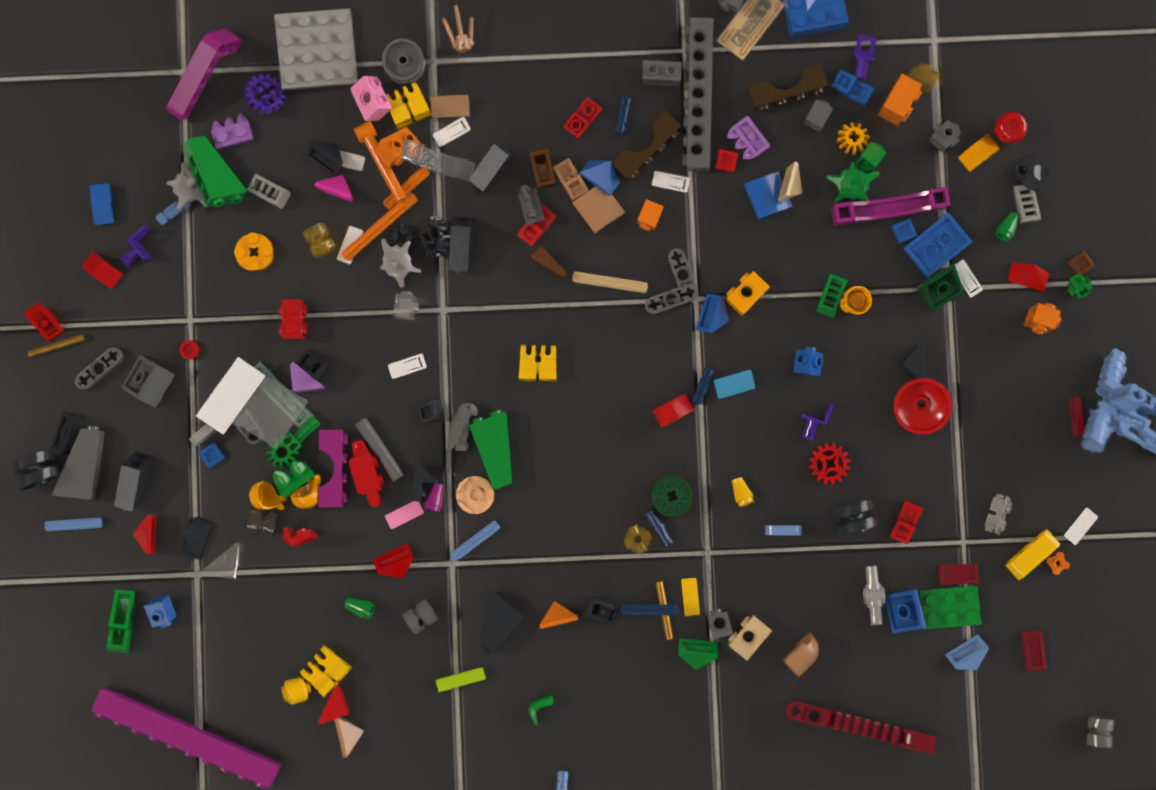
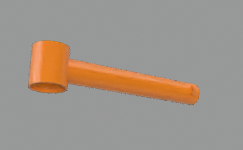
(367, 134)

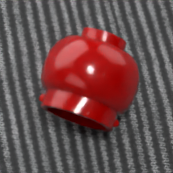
(1011, 127)

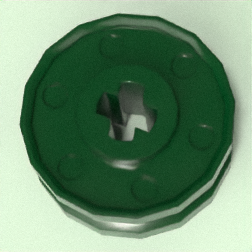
(661, 500)

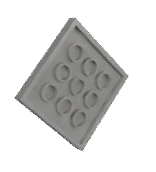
(316, 49)

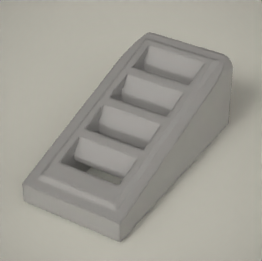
(279, 196)
(1020, 209)

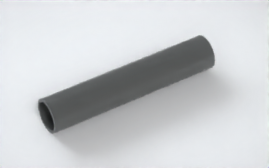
(379, 449)

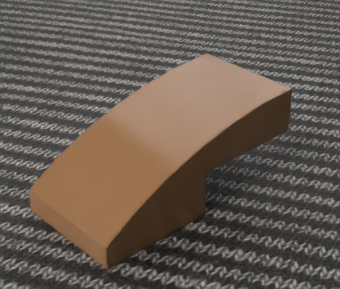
(570, 179)

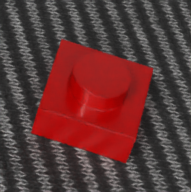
(726, 161)

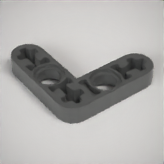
(681, 284)

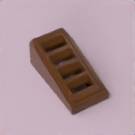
(543, 258)

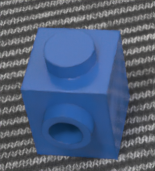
(160, 611)

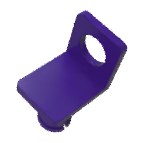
(864, 57)
(137, 249)
(813, 422)

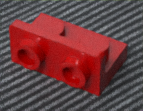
(298, 538)

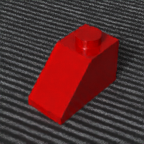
(673, 410)

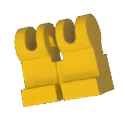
(416, 106)
(530, 369)
(335, 671)

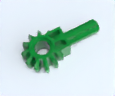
(292, 444)

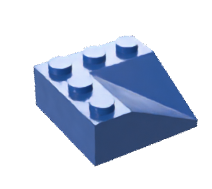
(815, 16)

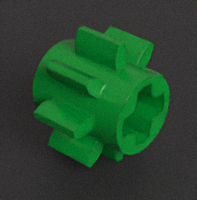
(1079, 286)

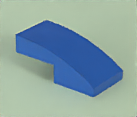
(853, 88)
(101, 203)

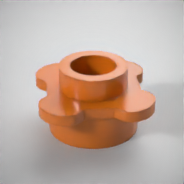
(1056, 569)

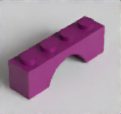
(334, 443)

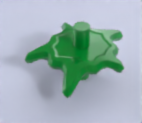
(853, 183)

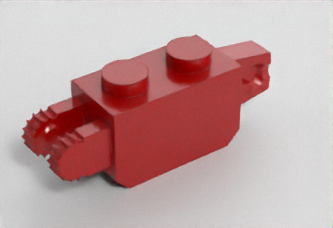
(365, 473)

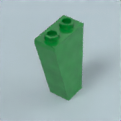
(213, 176)
(493, 445)

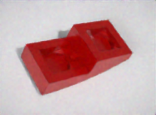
(534, 231)
(906, 521)

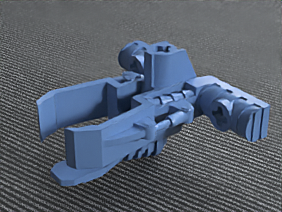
(1122, 408)

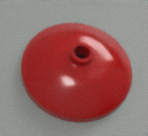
(923, 418)

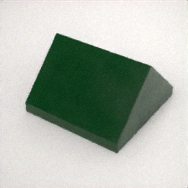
(941, 288)

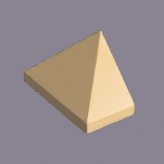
(791, 184)

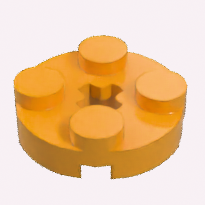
(243, 252)

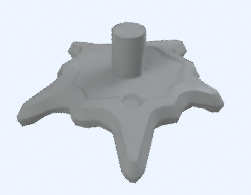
(185, 187)
(397, 261)

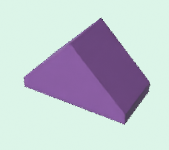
(302, 381)

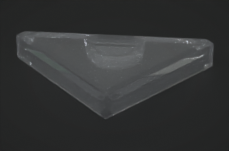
(225, 565)

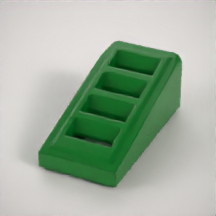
(829, 307)

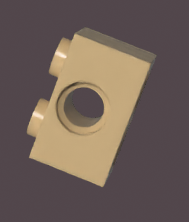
(760, 632)

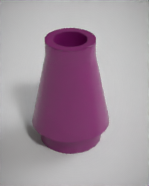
(434, 500)

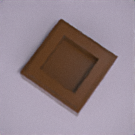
(1081, 263)

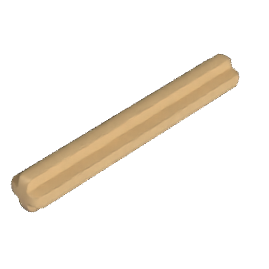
(610, 282)

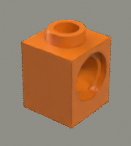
(649, 215)

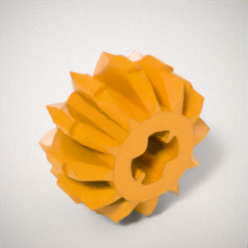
(857, 133)

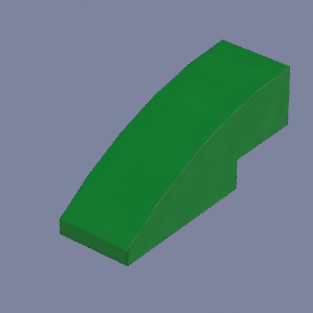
(121, 621)

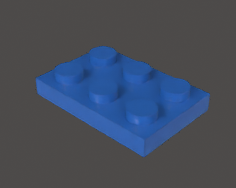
(937, 245)

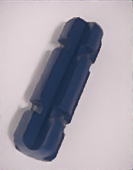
(623, 115)
(702, 386)

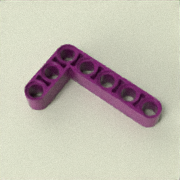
(199, 70)

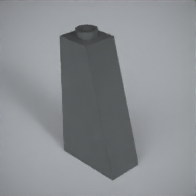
(82, 467)

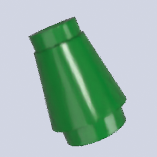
(1007, 228)
(361, 608)

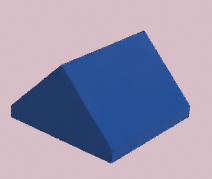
(904, 611)

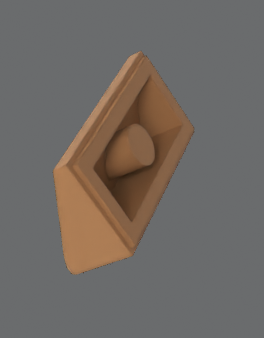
(450, 106)

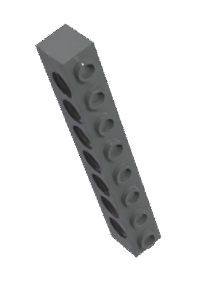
(704, 28)

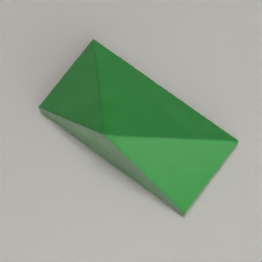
(697, 652)

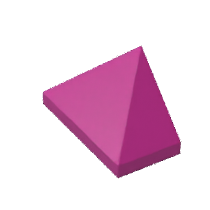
(335, 186)

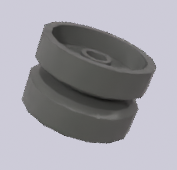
(409, 71)

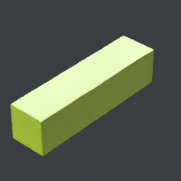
(460, 679)

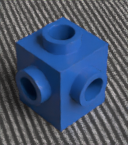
(808, 362)

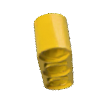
(1032, 554)

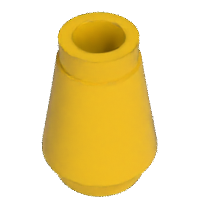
(742, 493)

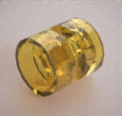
(319, 240)

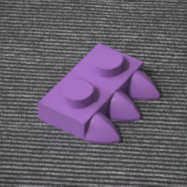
(232, 133)
(749, 138)

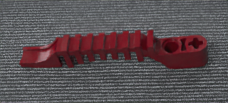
(864, 727)

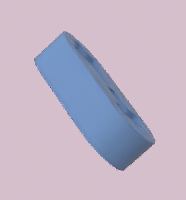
(783, 530)

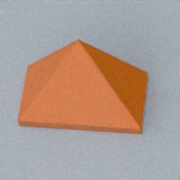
(557, 615)

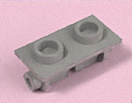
(1001, 507)

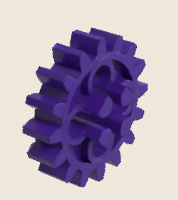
(275, 95)

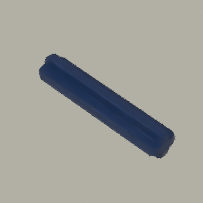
(649, 609)

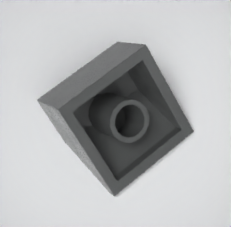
(148, 381)

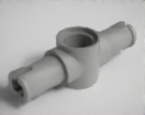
(874, 595)

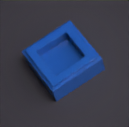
(904, 231)
(211, 455)

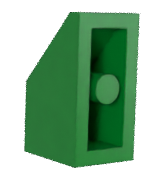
(871, 157)

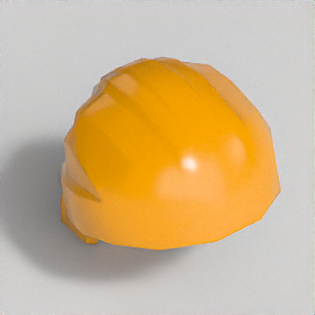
(856, 300)
(307, 496)
(265, 497)

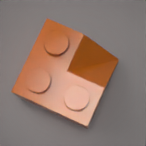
(898, 103)

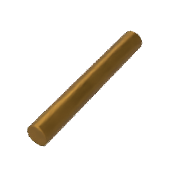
(56, 345)
(665, 618)

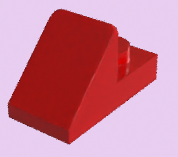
(43, 321)

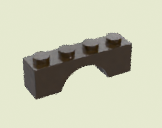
(764, 94)
(629, 163)

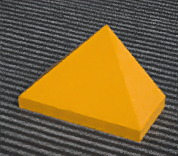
(978, 152)

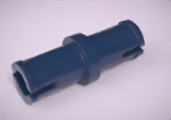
(658, 528)

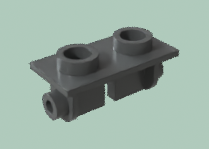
(530, 205)

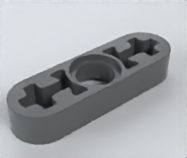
(107, 369)

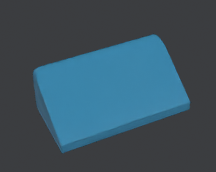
(734, 384)

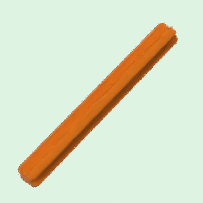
(379, 227)

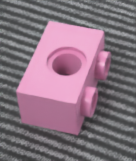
(371, 98)

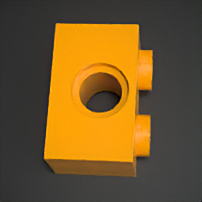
(757, 288)

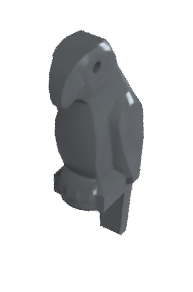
(459, 431)

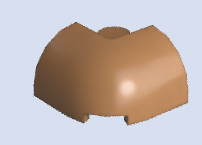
(803, 655)

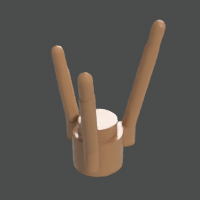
(462, 43)

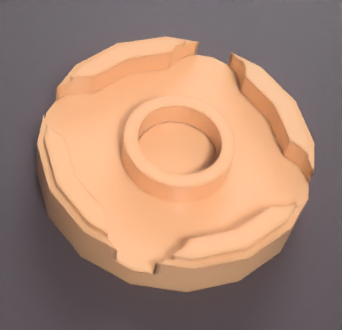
(475, 495)

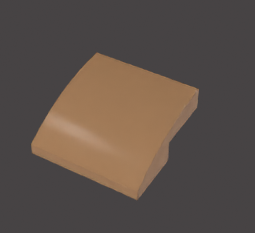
(598, 209)

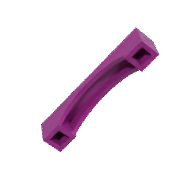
(911, 204)

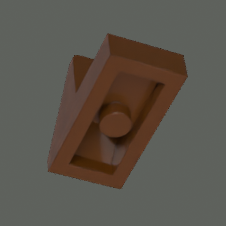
(542, 167)

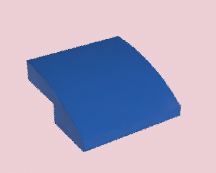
(765, 194)

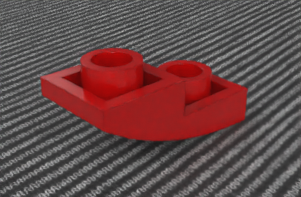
(583, 117)

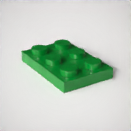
(950, 607)

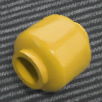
(295, 690)

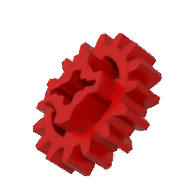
(818, 456)

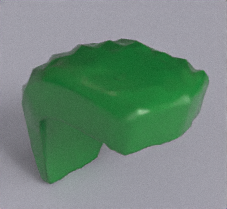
(539, 703)

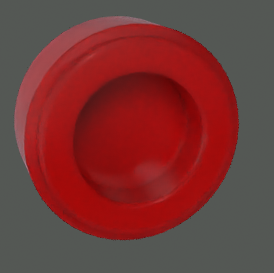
(189, 350)

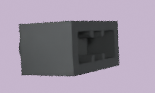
(661, 73)

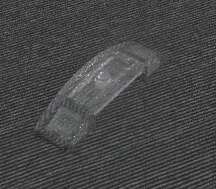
(437, 161)

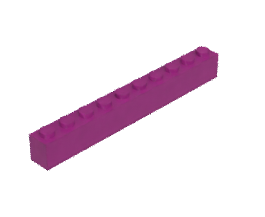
(186, 737)

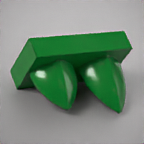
(289, 483)

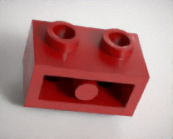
(293, 320)

